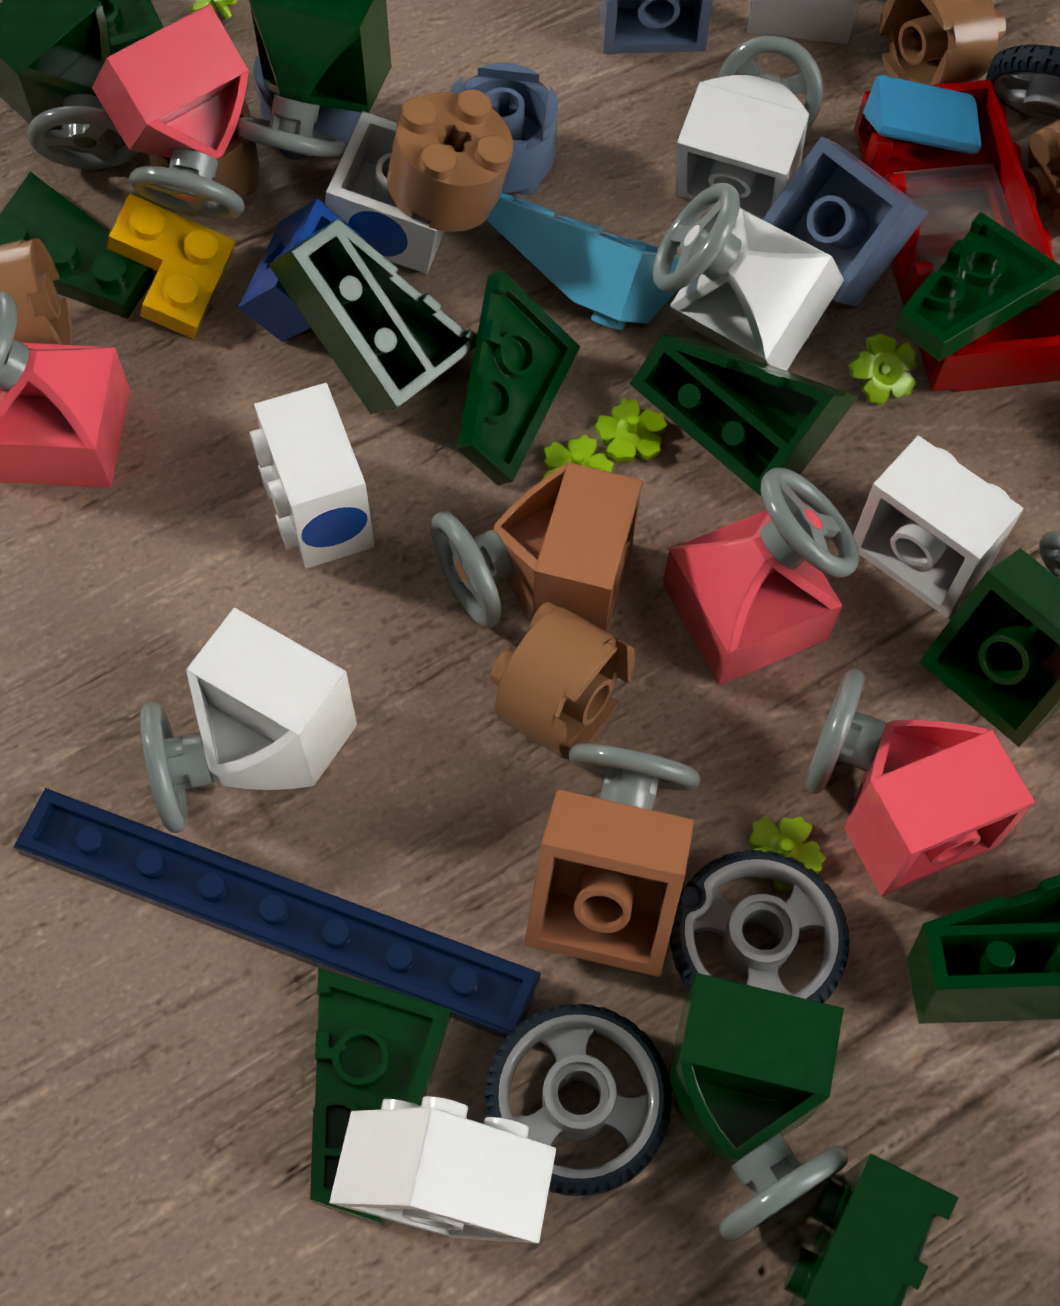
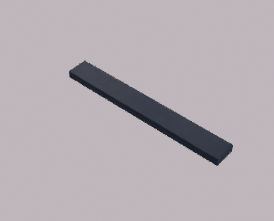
(277, 912)

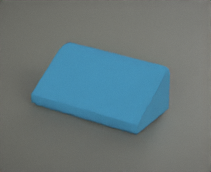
(924, 114)

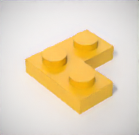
(185, 255)

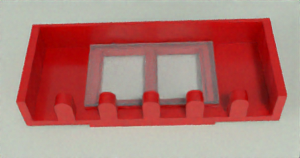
(954, 191)

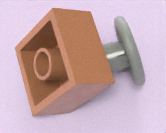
(555, 545)
(613, 863)

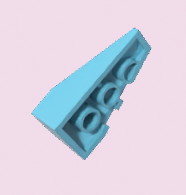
(589, 268)

